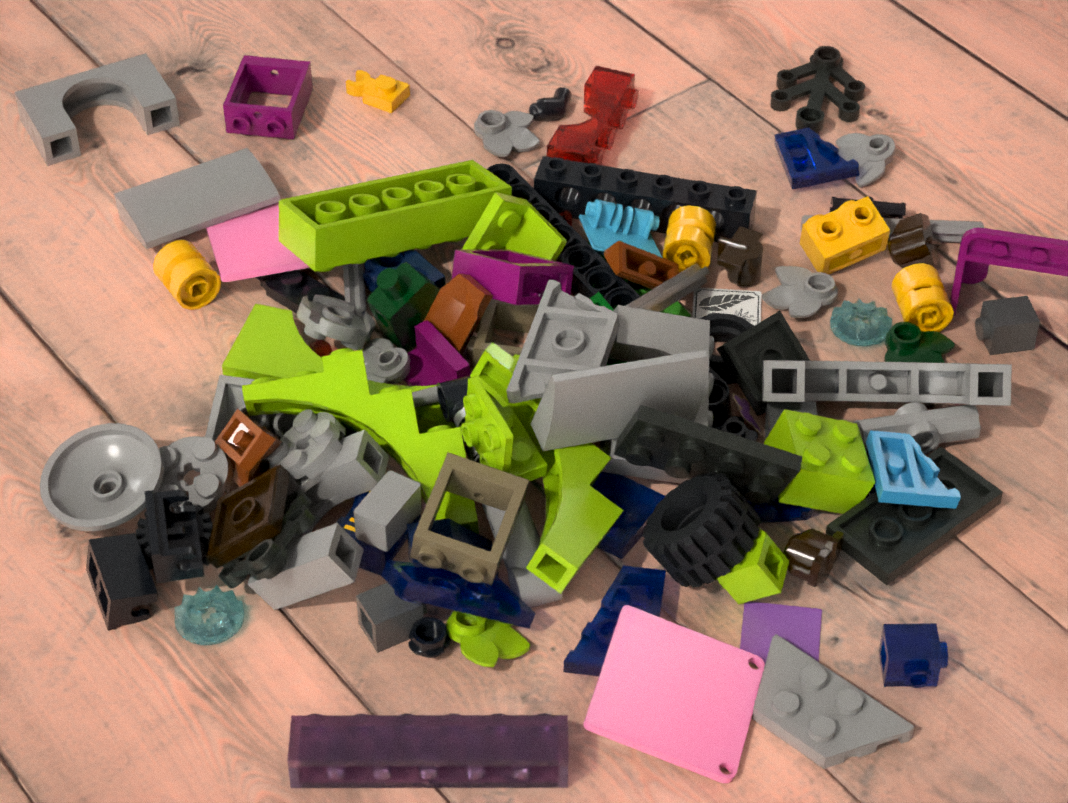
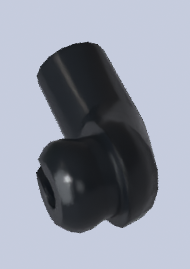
(551, 108)

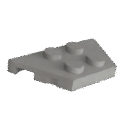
(563, 338)
(820, 709)

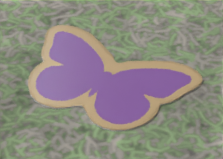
(746, 411)

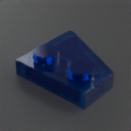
(811, 160)

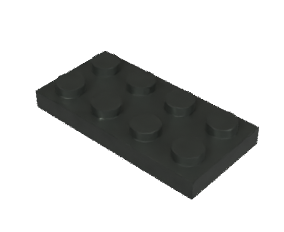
(692, 449)
(897, 536)

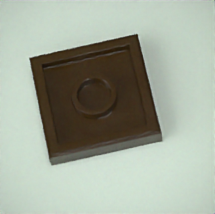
(248, 516)

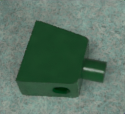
(402, 303)

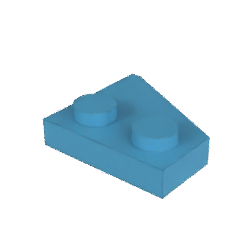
(905, 473)

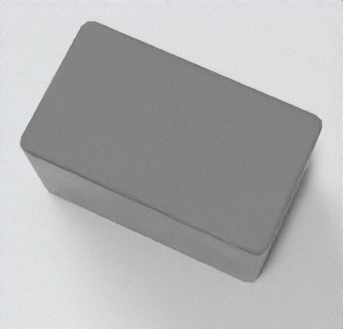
(387, 510)

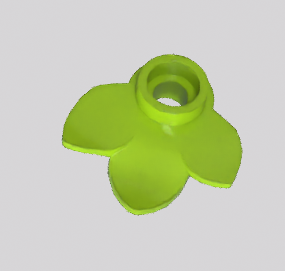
(485, 639)

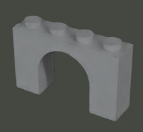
(128, 84)
(652, 335)
(327, 556)

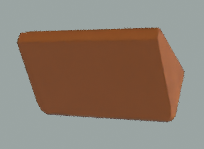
(639, 265)

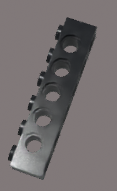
(573, 184)

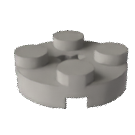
(335, 320)
(308, 445)
(204, 457)

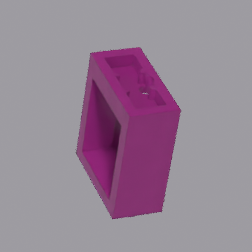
(256, 75)
(512, 274)

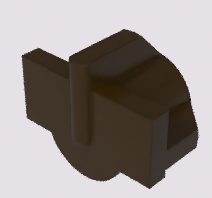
(914, 242)
(741, 256)
(813, 555)

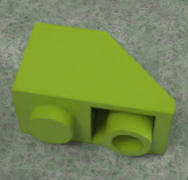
(759, 573)

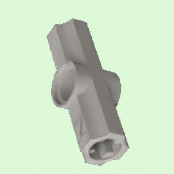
(926, 425)

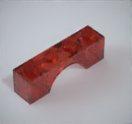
(607, 100)

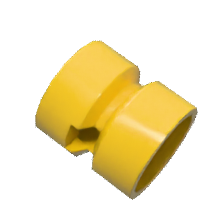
(690, 237)
(186, 274)
(922, 297)

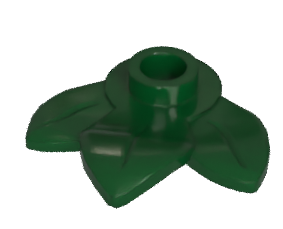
(909, 344)

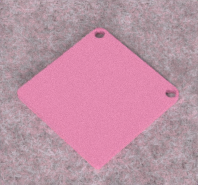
(251, 246)
(675, 694)

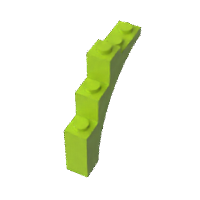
(385, 417)
(575, 511)

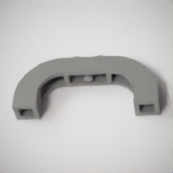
(886, 382)

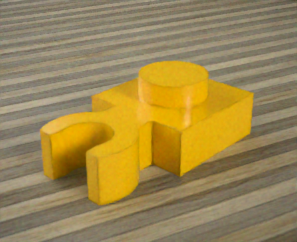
(380, 93)

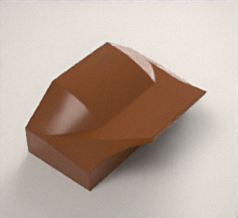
(459, 310)
(246, 445)

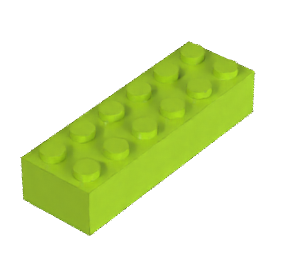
(387, 215)

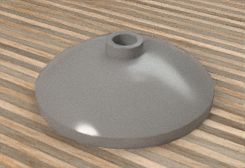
(101, 477)

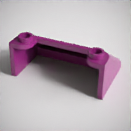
(1006, 249)

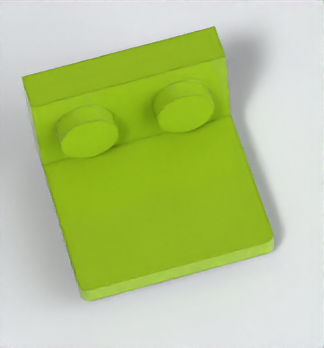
(515, 226)
(499, 435)

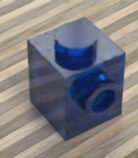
(911, 655)

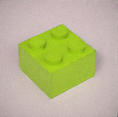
(833, 463)

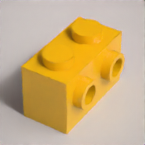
(844, 236)

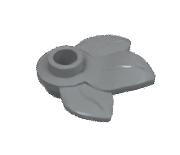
(505, 132)
(870, 152)
(801, 291)
(385, 362)

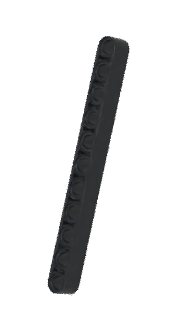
(595, 275)

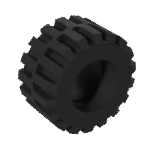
(701, 529)

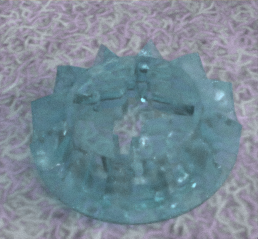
(858, 332)
(218, 626)

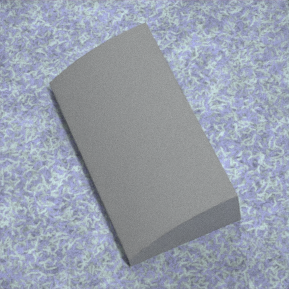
(196, 198)
(602, 400)

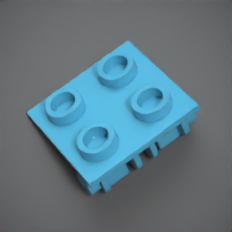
(608, 223)

